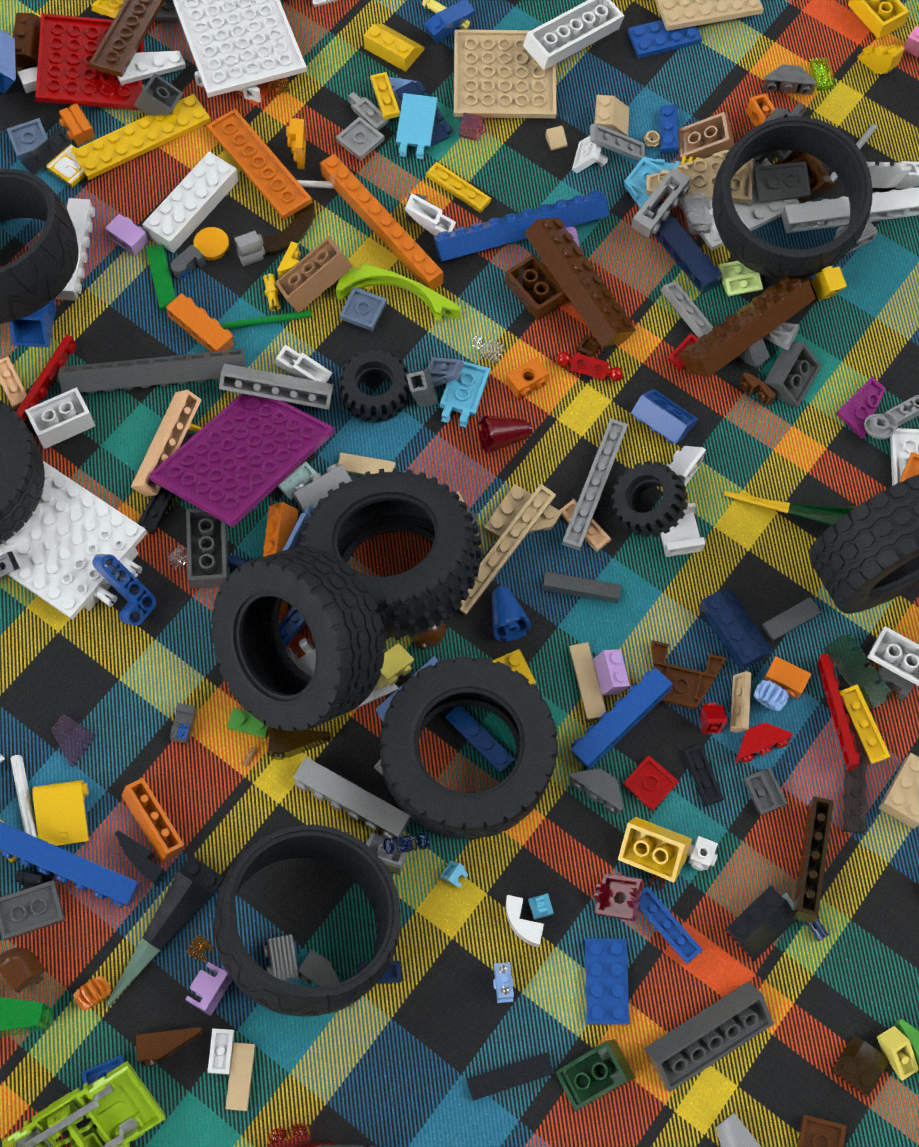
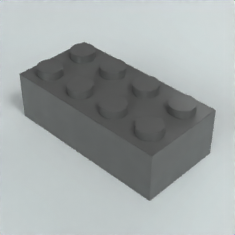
(206, 549)

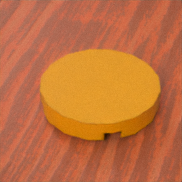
(212, 243)

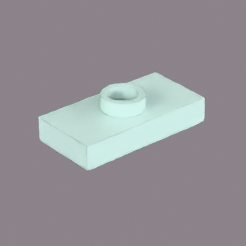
(301, 474)

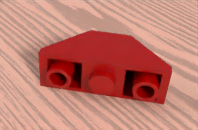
(761, 741)

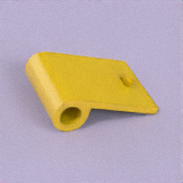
(60, 810)

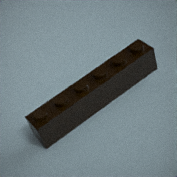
(813, 860)

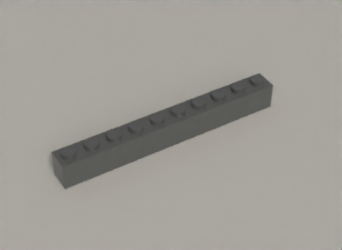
(148, 371)

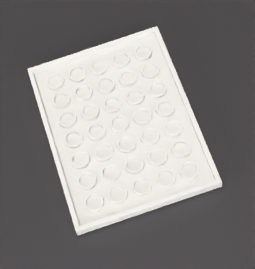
(239, 42)

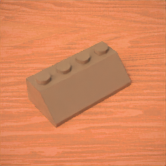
(313, 274)

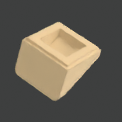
(556, 138)

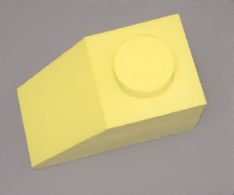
(899, 1052)

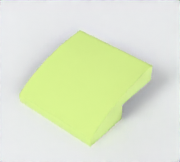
(739, 279)

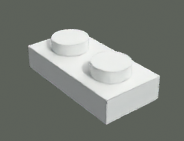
(221, 1051)

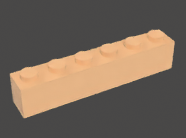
(167, 439)

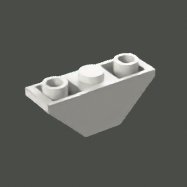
(887, 176)

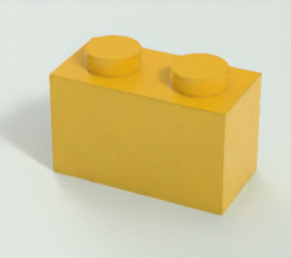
(828, 282)

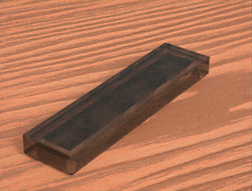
(855, 797)

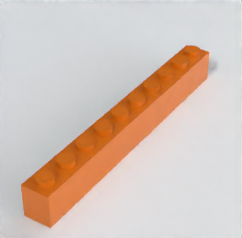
(381, 222)

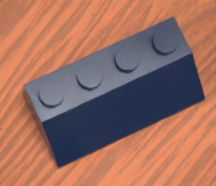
(734, 628)

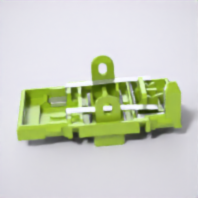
(115, 1103)

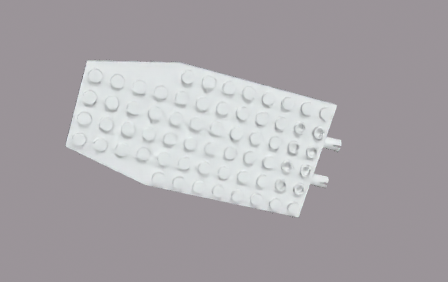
(63, 538)

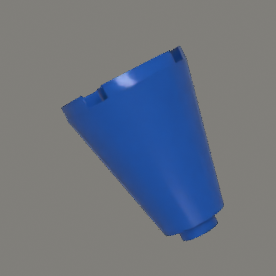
(508, 616)

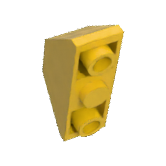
(881, 58)

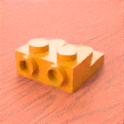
(297, 141)

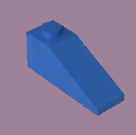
(448, 20)

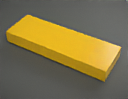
(385, 96)

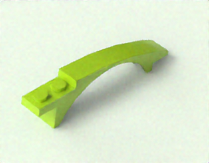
(371, 276)

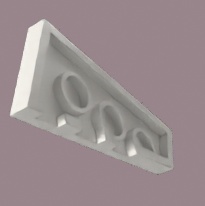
(147, 63)

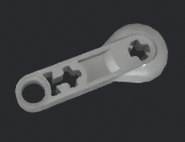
(891, 419)

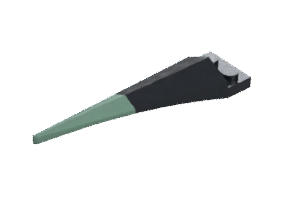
(186, 896)

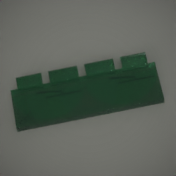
(852, 669)

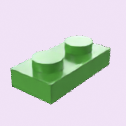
(246, 723)

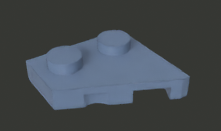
(444, 370)

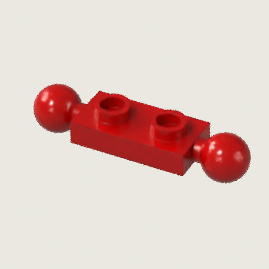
(589, 366)

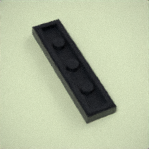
(510, 1076)

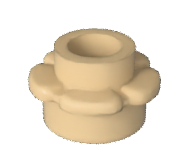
(652, 135)

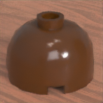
(431, 638)

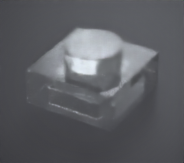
(178, 557)

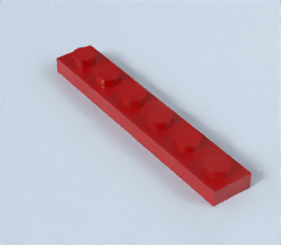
(47, 376)
(840, 719)

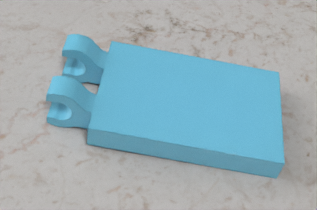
(416, 123)
(464, 393)

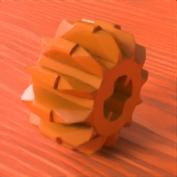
(92, 993)

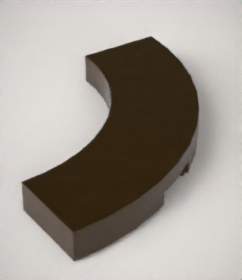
(294, 232)

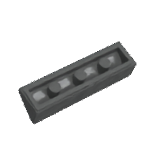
(581, 587)

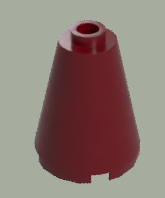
(501, 432)

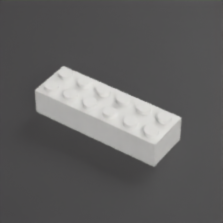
(572, 31)
(191, 202)

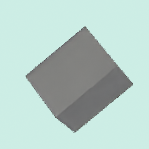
(393, 862)

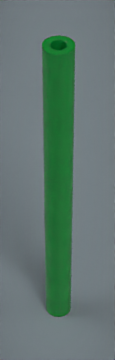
(268, 319)

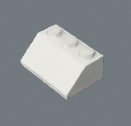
(60, 418)
(896, 654)

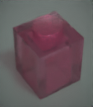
(471, 127)

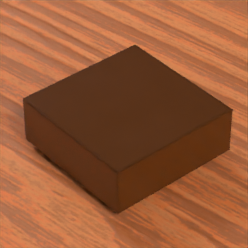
(588, 346)

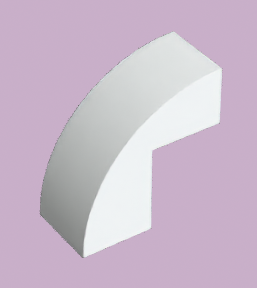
(526, 930)

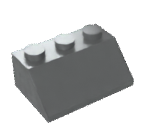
(793, 373)

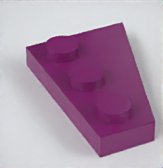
(861, 406)

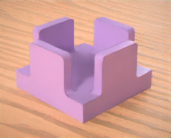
(209, 988)

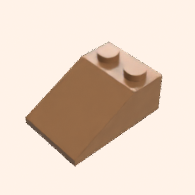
(706, 137)

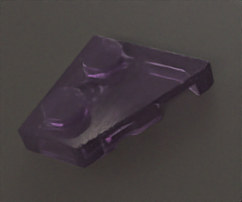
(72, 738)

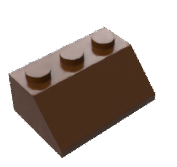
(26, 37)
(819, 179)

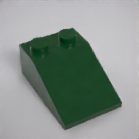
(595, 1074)

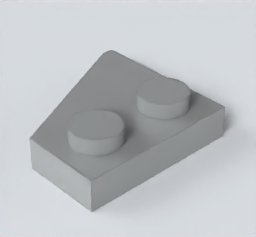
(783, 335)

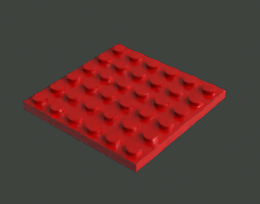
(64, 67)

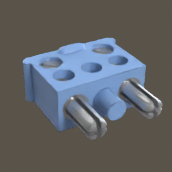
(503, 982)

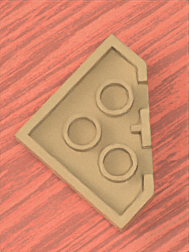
(511, 507)

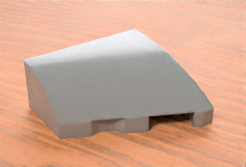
(734, 1133)

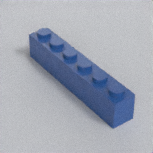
(621, 719)

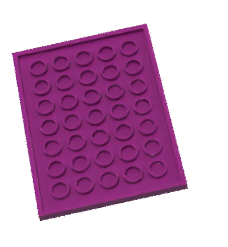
(241, 456)

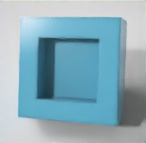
(452, 873)
(540, 906)

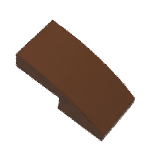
(754, 385)

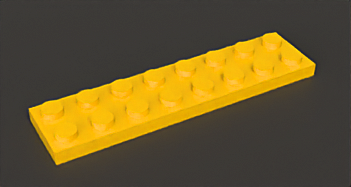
(140, 137)

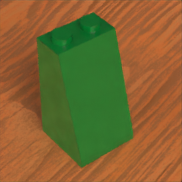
(23, 1016)

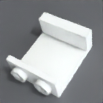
(683, 537)

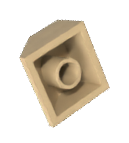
(612, 114)

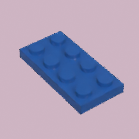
(655, 39)
(606, 981)

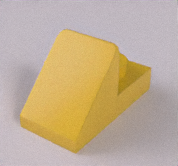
(290, 259)

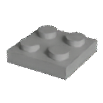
(360, 138)

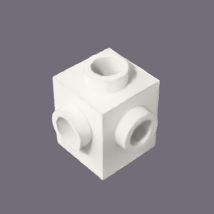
(707, 849)

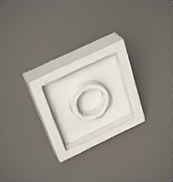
(587, 155)

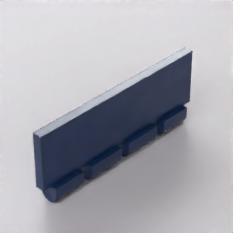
(440, 130)

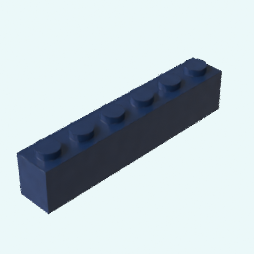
(687, 253)

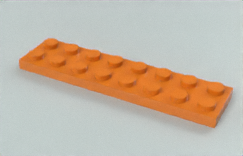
(259, 164)

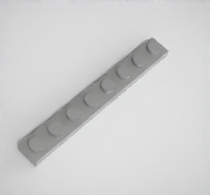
(594, 484)

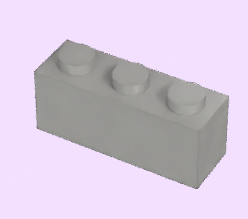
(319, 486)

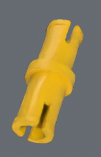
(271, 292)

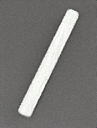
(23, 795)

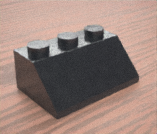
(761, 923)

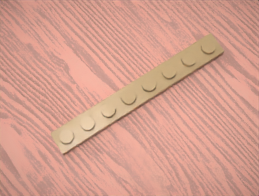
(508, 543)

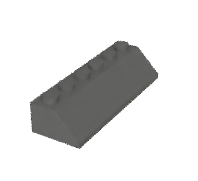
(709, 1036)

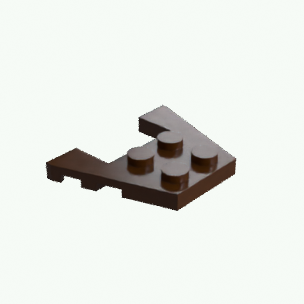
(688, 684)

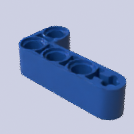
(122, 585)

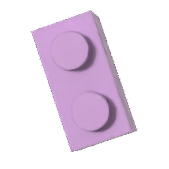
(127, 234)
(611, 672)

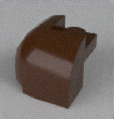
(21, 968)

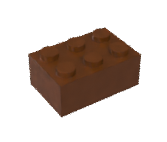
(535, 287)

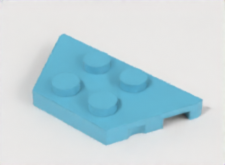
(636, 181)

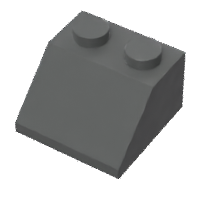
(158, 97)

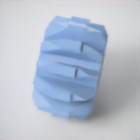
(771, 695)

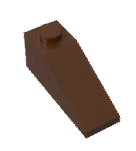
(160, 1045)

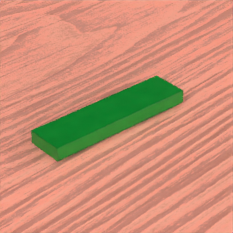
(161, 275)

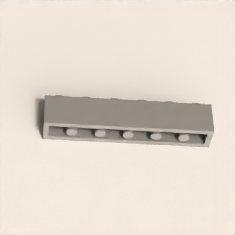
(276, 386)
(351, 798)

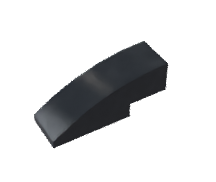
(141, 858)

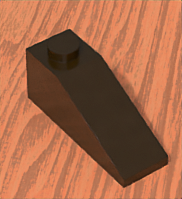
(291, 743)

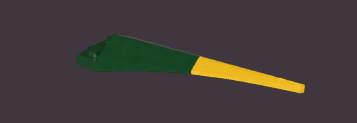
(821, 514)

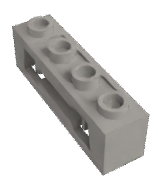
(643, 220)

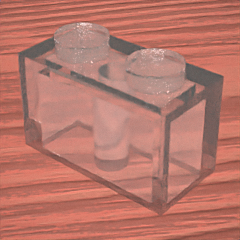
(697, 213)

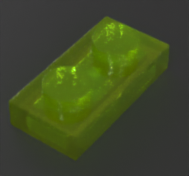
(822, 73)

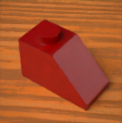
(712, 718)

